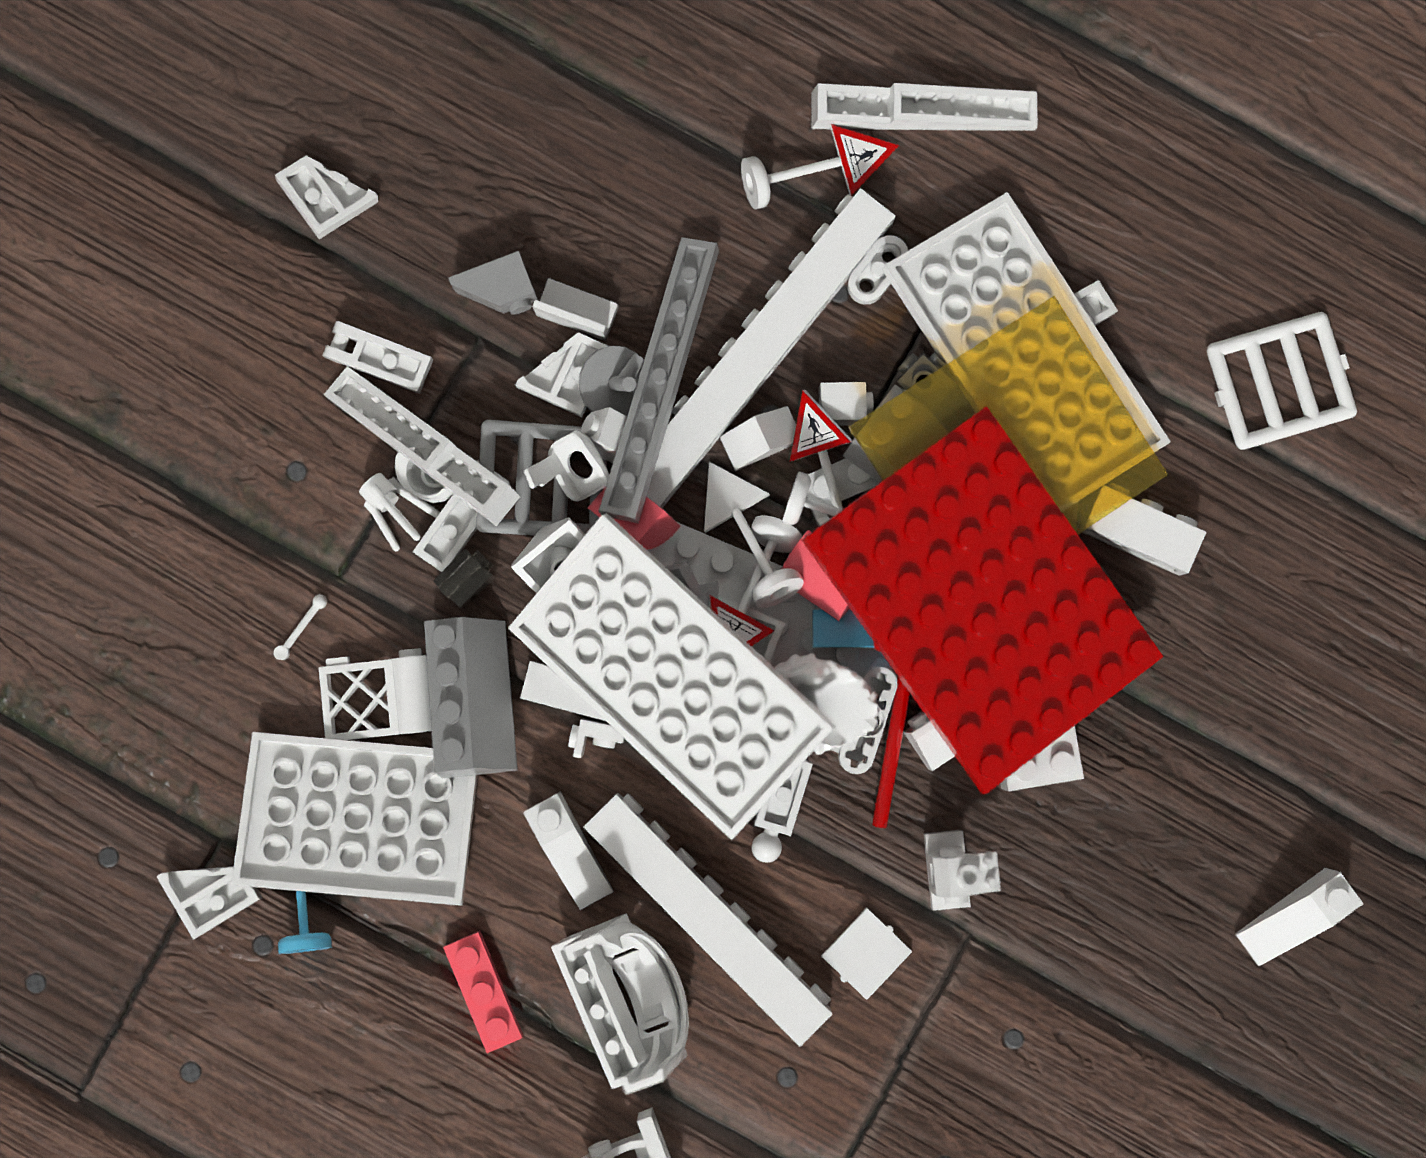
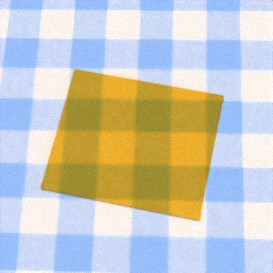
(1048, 402)

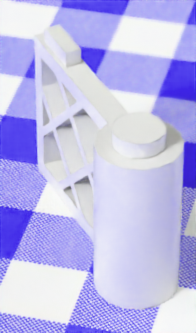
(405, 689)

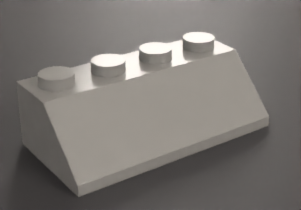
(470, 697)

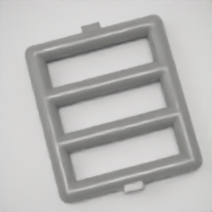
(526, 433)

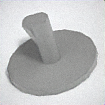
(610, 379)

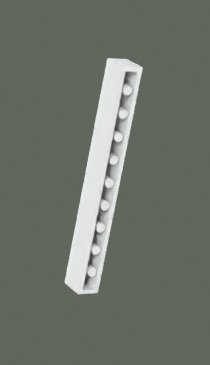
(766, 339)

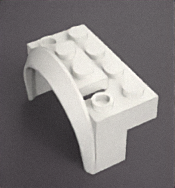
(654, 987)

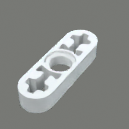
(867, 750)

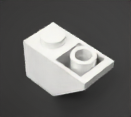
(927, 742)

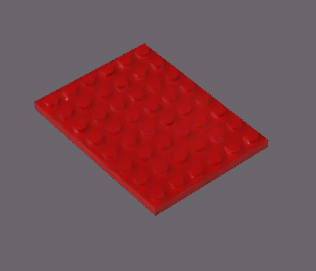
(983, 599)

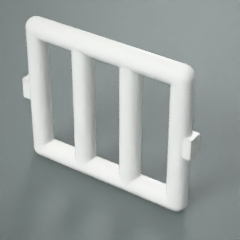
(1286, 333)

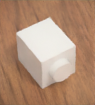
(845, 401)
(605, 431)

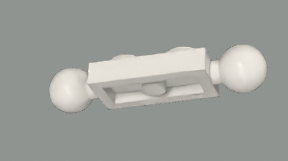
(780, 814)

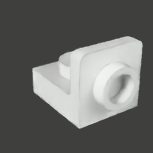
(602, 733)

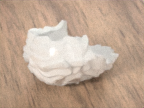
(837, 694)

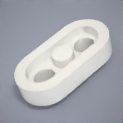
(871, 270)

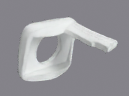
(558, 466)

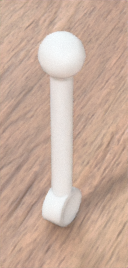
(282, 652)

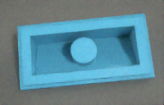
(831, 633)

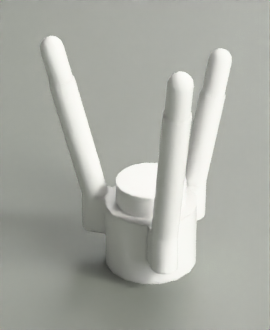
(381, 495)

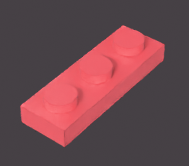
(483, 991)

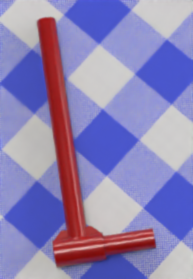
(891, 754)

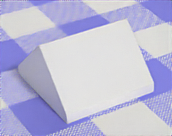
(547, 552)

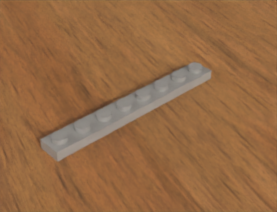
(659, 380)

